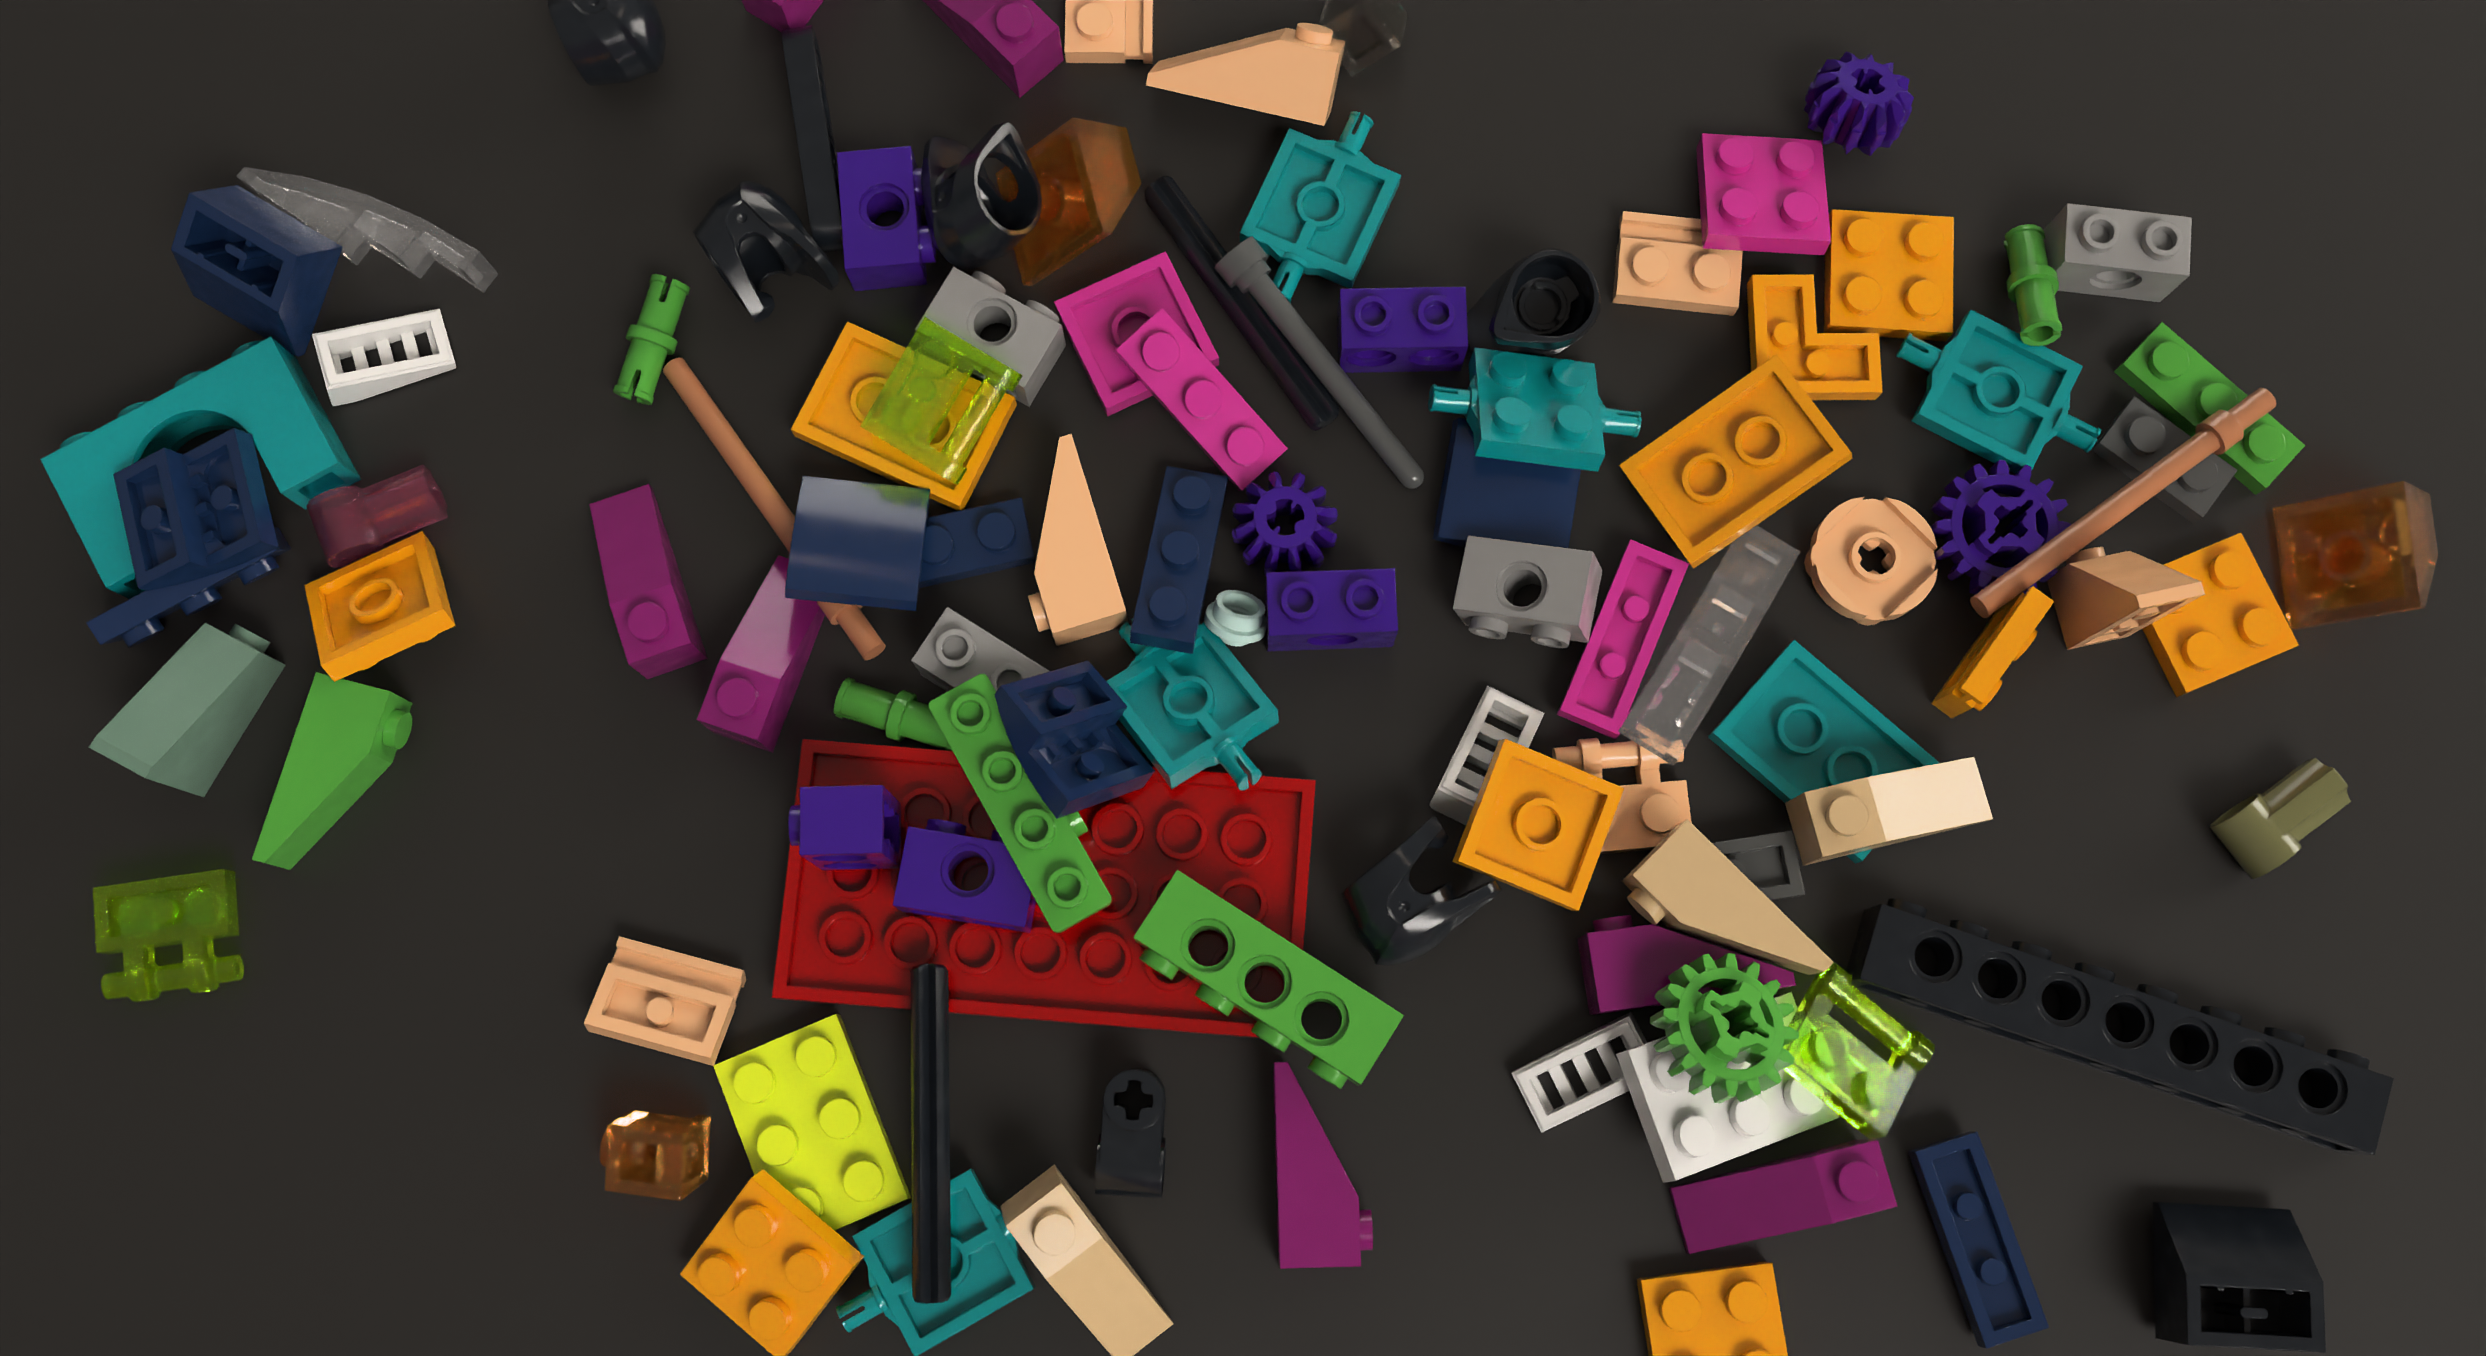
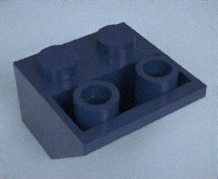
(255, 263)

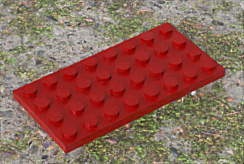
(855, 948)

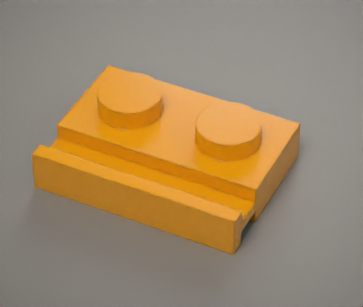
(2000, 643)

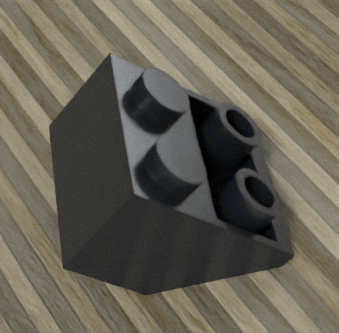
(2235, 1279)

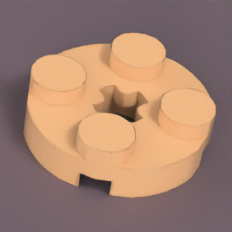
(1870, 523)

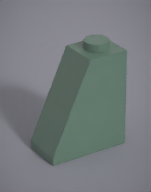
(192, 710)

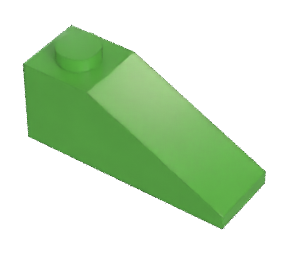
(335, 756)

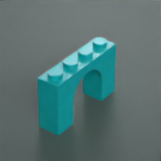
(252, 391)

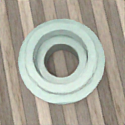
(1236, 618)

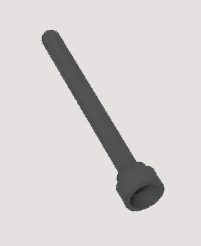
(1249, 272)

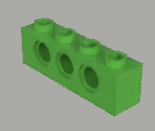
(1190, 908)

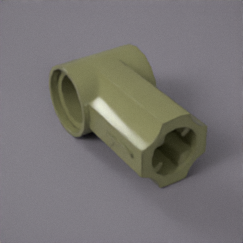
(2269, 825)

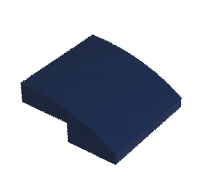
(1502, 497)
(195, 511)
(857, 543)
(1070, 738)

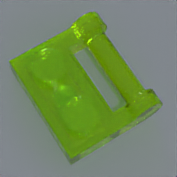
(924, 391)
(1842, 1067)

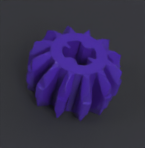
(1858, 103)
(1280, 500)

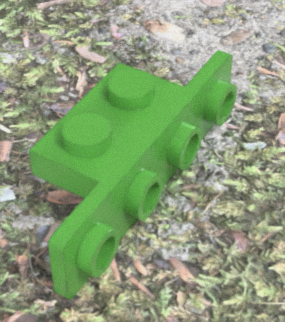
(1039, 844)

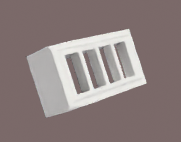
(357, 339)
(1460, 785)
(1597, 1094)

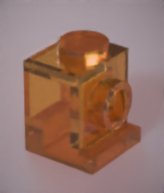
(663, 1173)

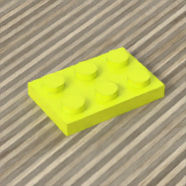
(814, 1123)

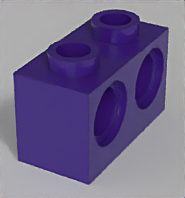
(1402, 329)
(847, 827)

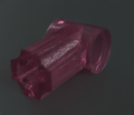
(359, 520)

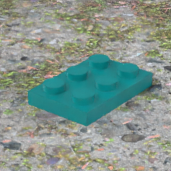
(1812, 731)

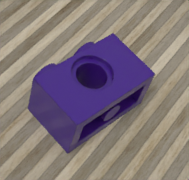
(868, 187)
(1331, 609)
(929, 887)

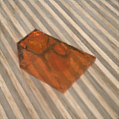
(1085, 188)
(2356, 554)

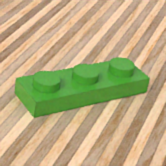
(2192, 389)

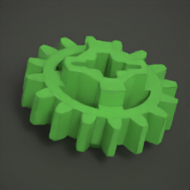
(1722, 1028)

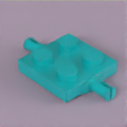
(1321, 206)
(1997, 393)
(1535, 410)
(1193, 708)
(983, 1269)

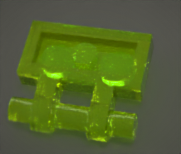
(163, 913)

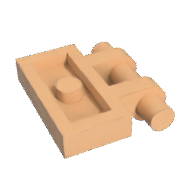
(1646, 809)

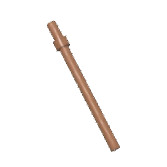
(2212, 436)
(763, 494)

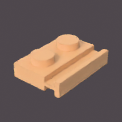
(1108, 31)
(1667, 268)
(665, 1001)

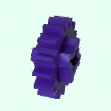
(1979, 510)

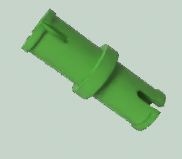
(2032, 285)
(651, 339)
(895, 714)

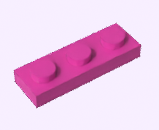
(1200, 399)
(1623, 639)

